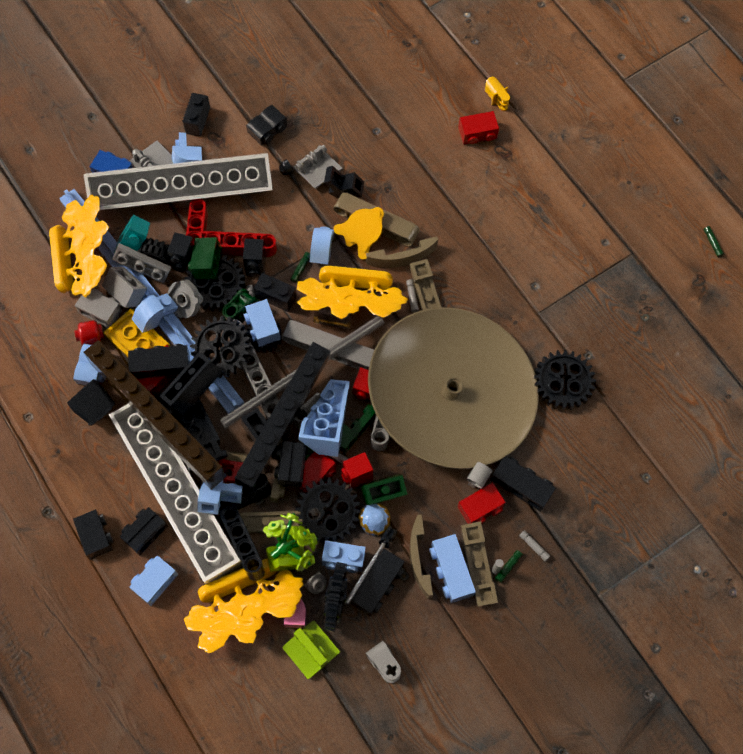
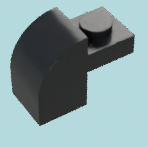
(339, 183)

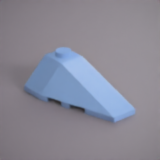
(325, 422)

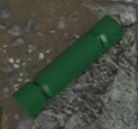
(713, 241)
(302, 264)
(508, 566)

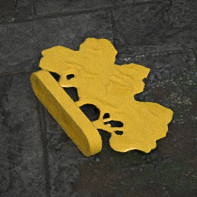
(85, 238)
(347, 298)
(243, 612)

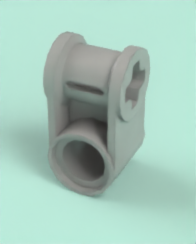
(379, 431)
(382, 659)

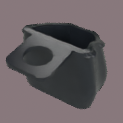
(91, 402)

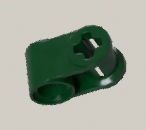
(236, 307)

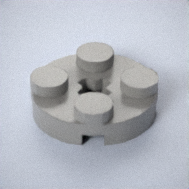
(192, 297)

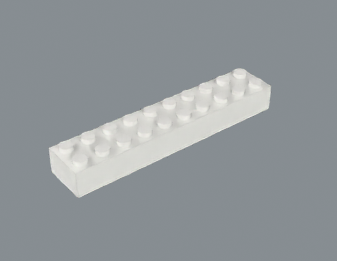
(180, 181)
(177, 496)

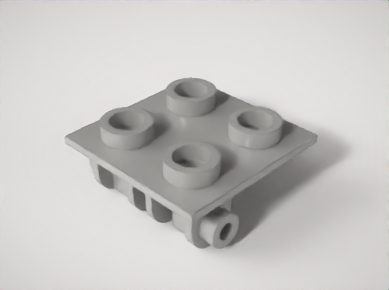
(151, 156)
(314, 166)

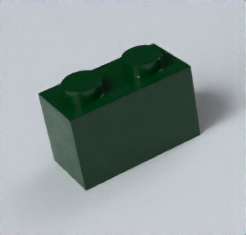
(205, 258)
(383, 489)

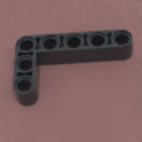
(237, 526)

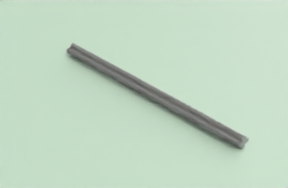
(254, 402)

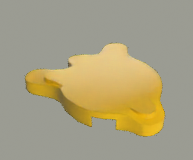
(362, 228)

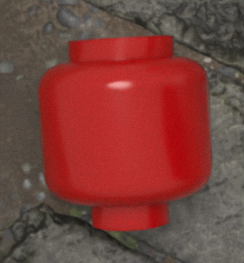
(88, 332)

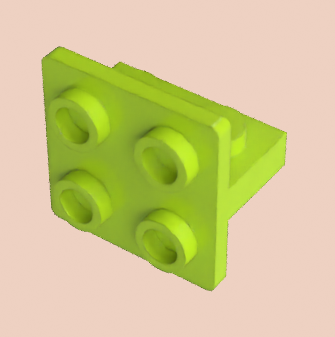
(310, 649)

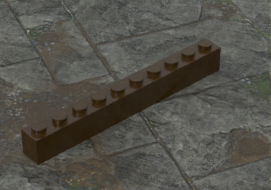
(155, 415)

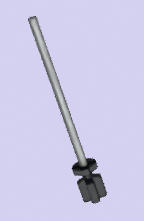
(385, 541)

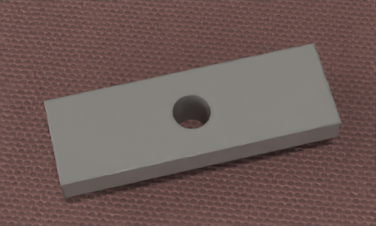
(141, 263)

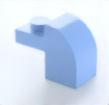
(185, 153)
(321, 245)
(150, 311)
(210, 500)

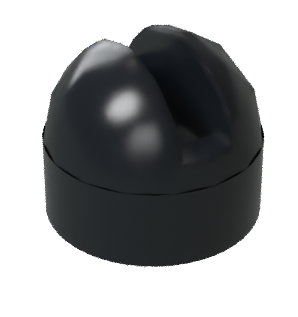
(285, 167)

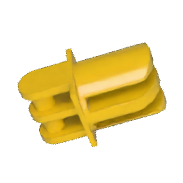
(497, 93)

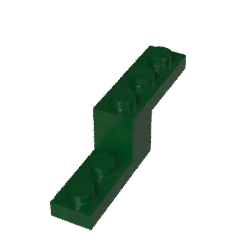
(350, 436)

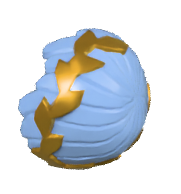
(374, 519)

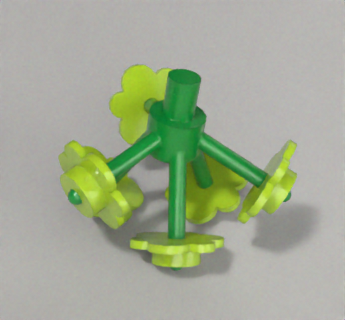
(291, 537)

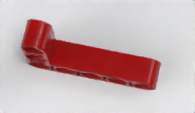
(224, 238)

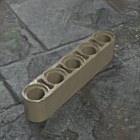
(393, 225)

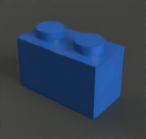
(108, 161)

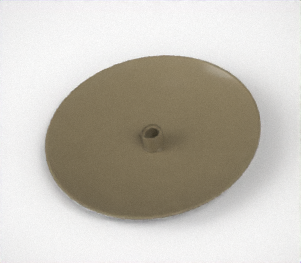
(459, 350)

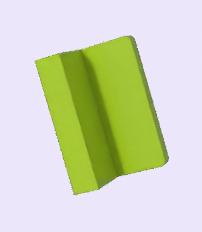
(285, 562)

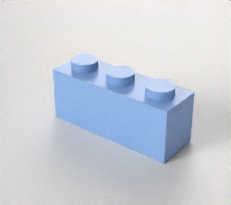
(452, 568)

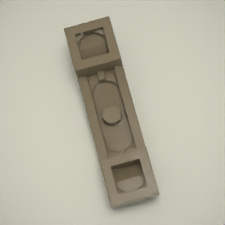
(403, 258)
(424, 285)
(478, 563)
(423, 581)

